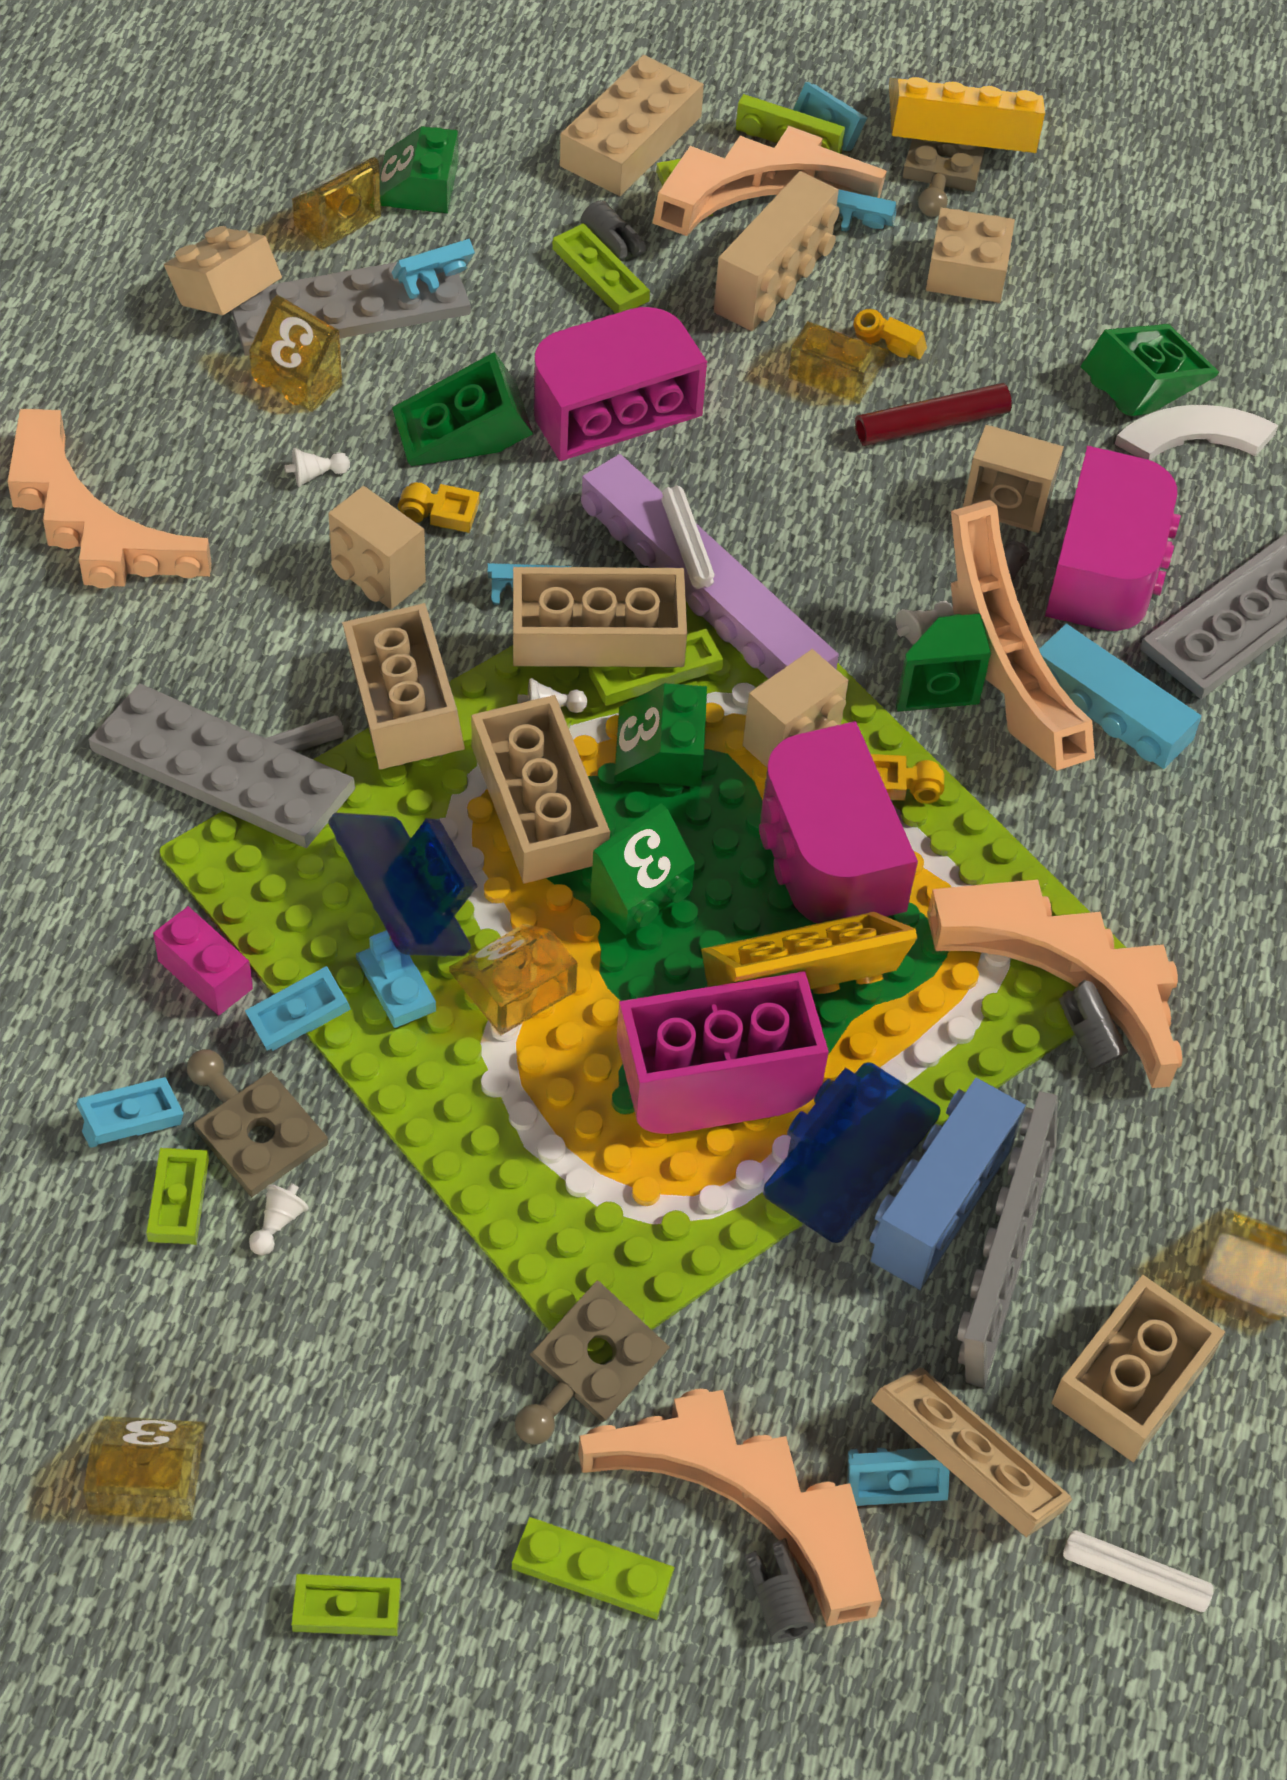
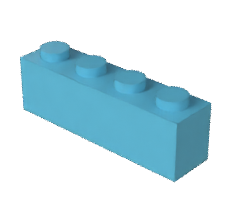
(1120, 697)

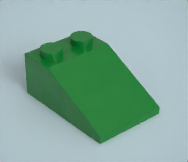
(1145, 367)
(463, 415)

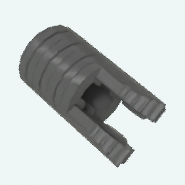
(612, 230)
(1092, 1025)
(781, 1596)

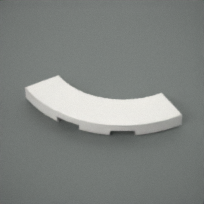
(1177, 424)

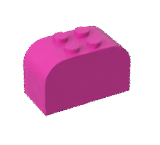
(616, 380)
(1115, 542)
(834, 828)
(722, 1053)

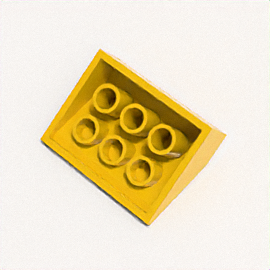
(966, 114)
(828, 952)

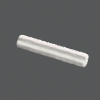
(687, 537)
(1138, 1571)

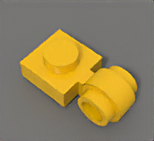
(899, 337)
(449, 508)
(923, 780)

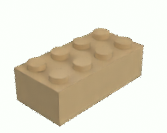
(631, 125)
(776, 251)
(599, 617)
(403, 686)
(538, 788)

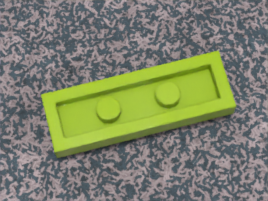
(771, 121)
(600, 269)
(624, 683)
(593, 1568)

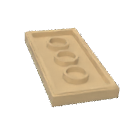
(972, 1451)

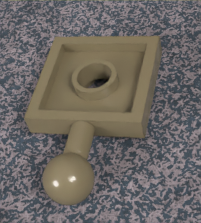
(927, 166)
(259, 1104)
(594, 1385)

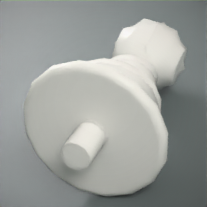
(309, 466)
(915, 623)
(574, 701)
(280, 1209)

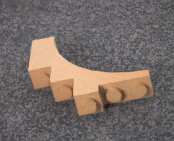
(752, 170)
(75, 518)
(1035, 703)
(1019, 924)
(760, 1478)

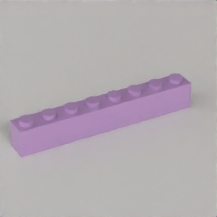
(736, 601)

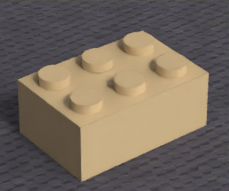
(1137, 1368)

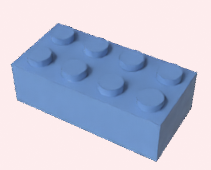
(945, 1183)

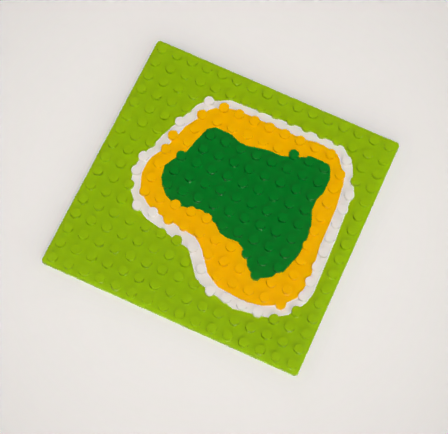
(538, 1125)

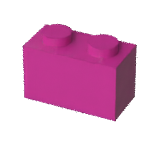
(203, 960)

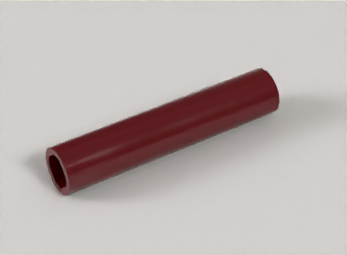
(933, 414)

